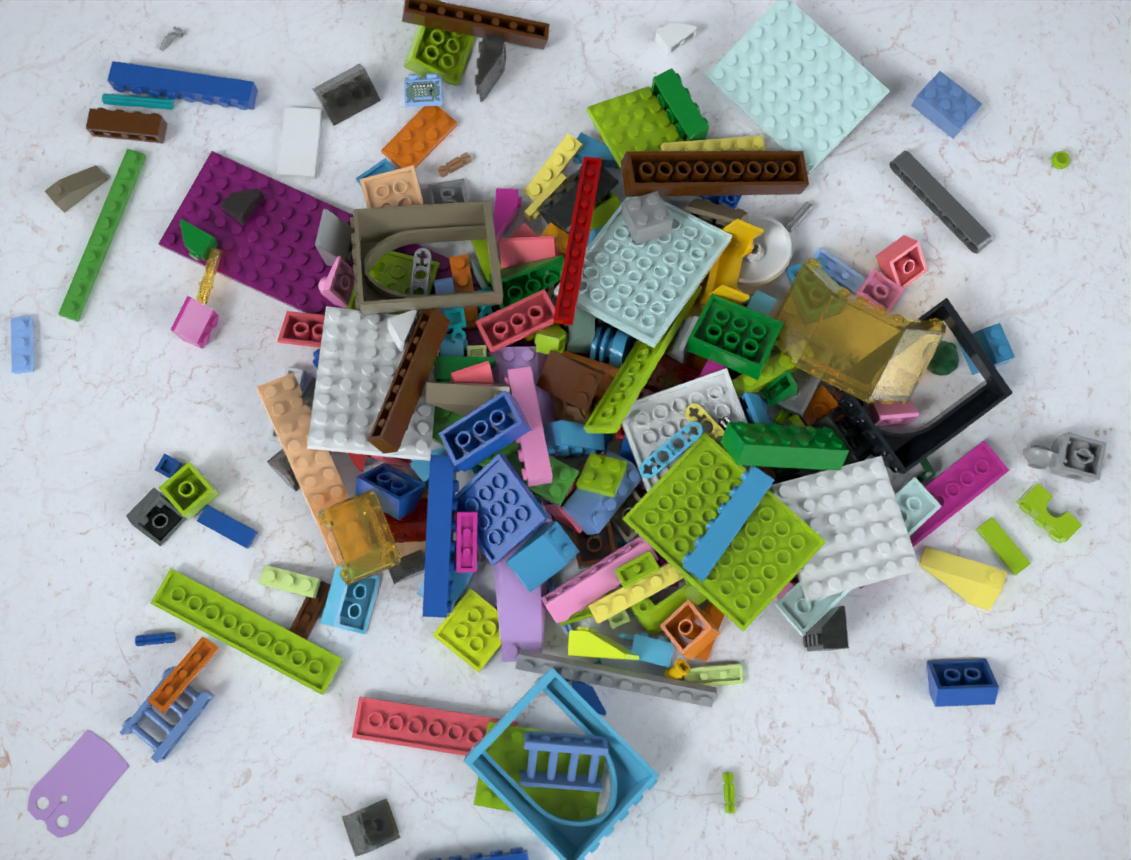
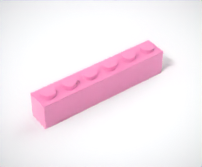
(533, 444)
(593, 582)

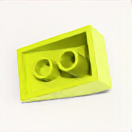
(588, 643)

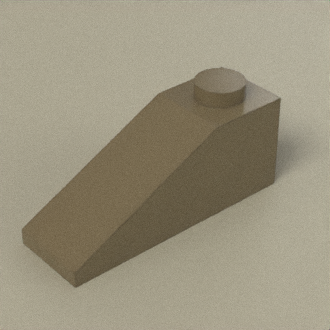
(74, 188)

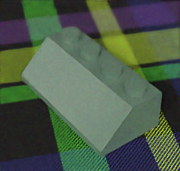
(581, 333)

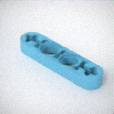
(669, 448)

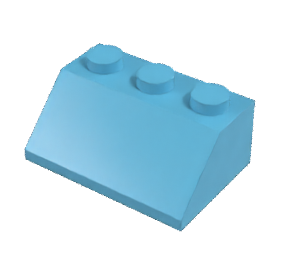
(350, 605)

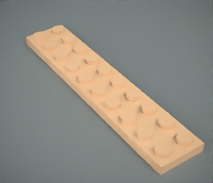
(311, 467)

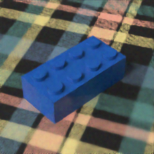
(484, 431)

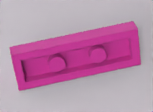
(466, 541)

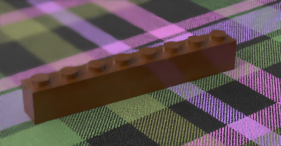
(475, 22)
(409, 381)

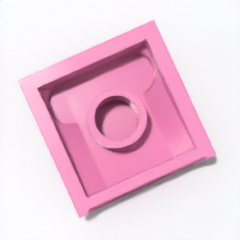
(338, 284)
(880, 290)

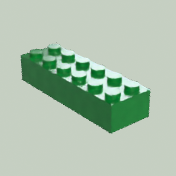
(784, 446)

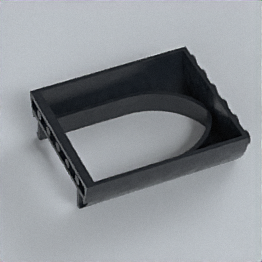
(907, 450)

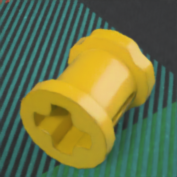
(678, 670)

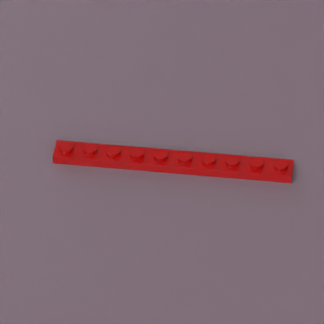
(577, 241)

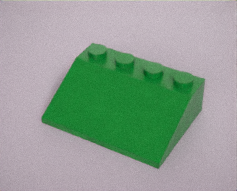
(734, 336)

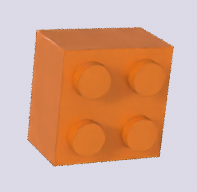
(689, 629)

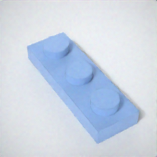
(841, 272)
(22, 345)

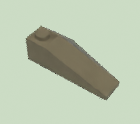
(462, 396)

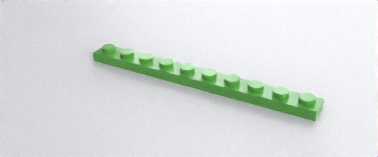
(102, 235)

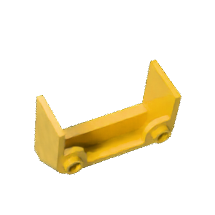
(724, 274)

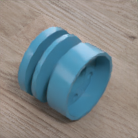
(610, 347)

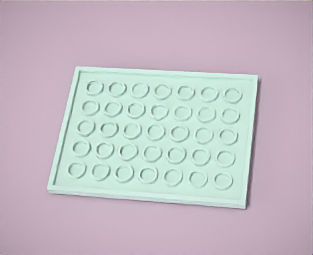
(797, 82)
(648, 282)

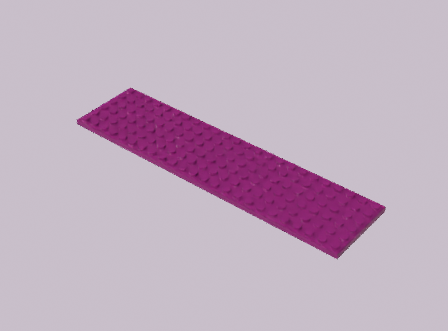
(277, 243)

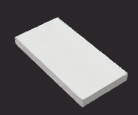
(300, 142)

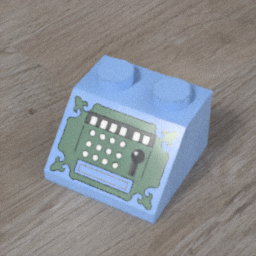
(423, 90)

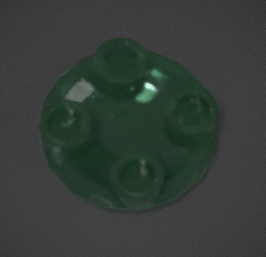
(944, 359)

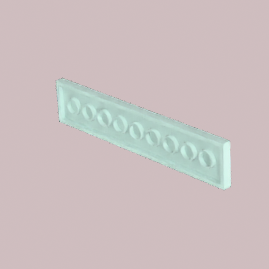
(915, 506)

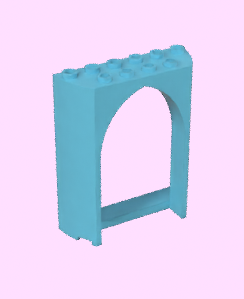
(627, 773)

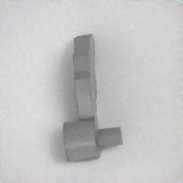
(169, 38)

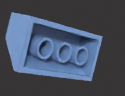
(594, 510)

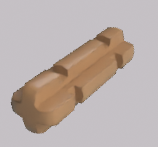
(454, 164)

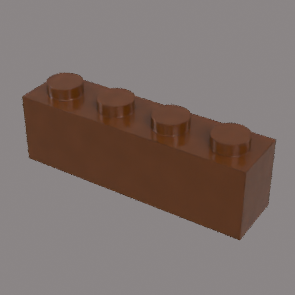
(126, 125)

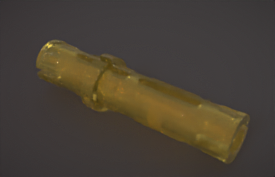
(206, 283)

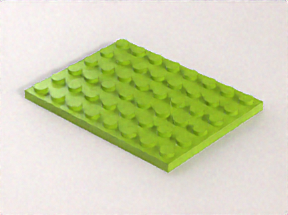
(760, 557)

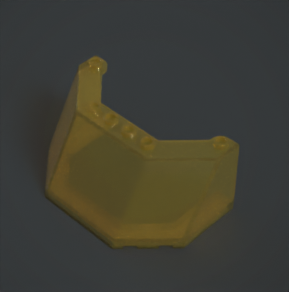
(852, 340)

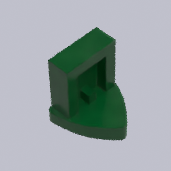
(929, 472)

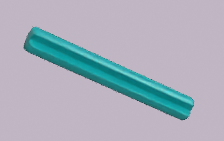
(137, 101)

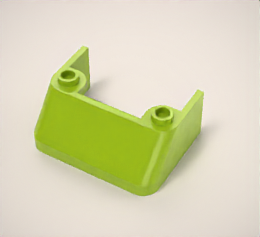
(651, 616)

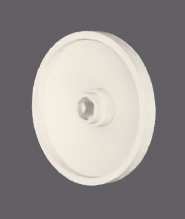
(769, 255)

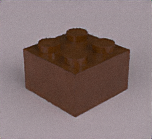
(594, 546)

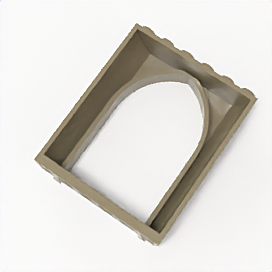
(393, 227)

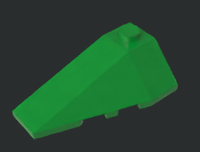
(529, 278)

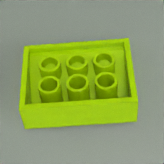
(439, 53)

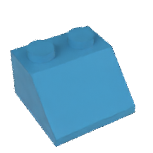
(994, 344)

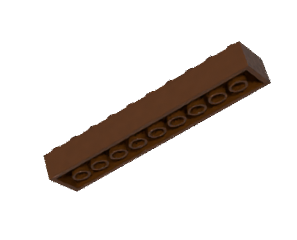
(714, 173)

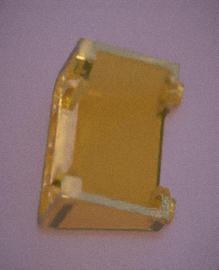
(361, 537)

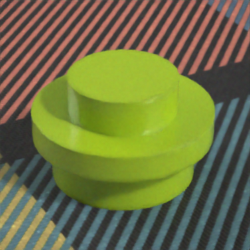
(1060, 160)

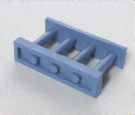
(175, 732)
(565, 743)

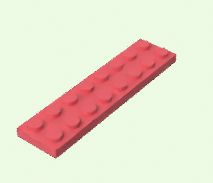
(419, 726)

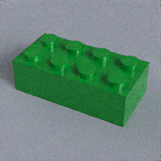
(679, 106)

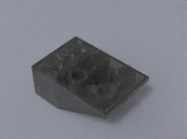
(490, 64)

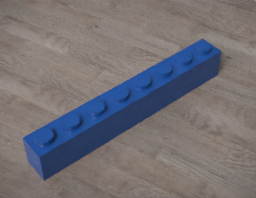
(182, 85)
(440, 537)

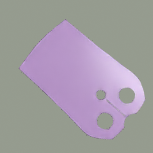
(82, 776)

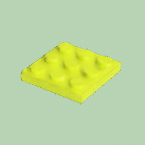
(471, 630)

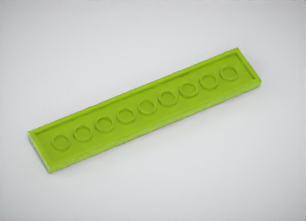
(631, 378)
(247, 631)

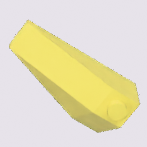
(970, 579)

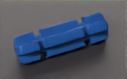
(154, 639)

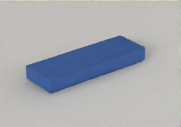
(227, 526)

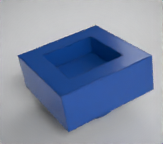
(168, 466)

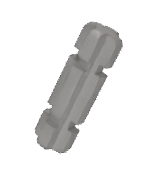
(799, 216)

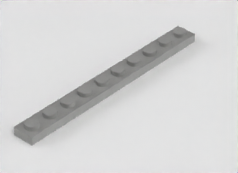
(617, 678)

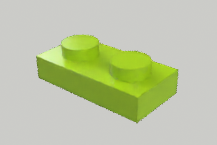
(637, 570)

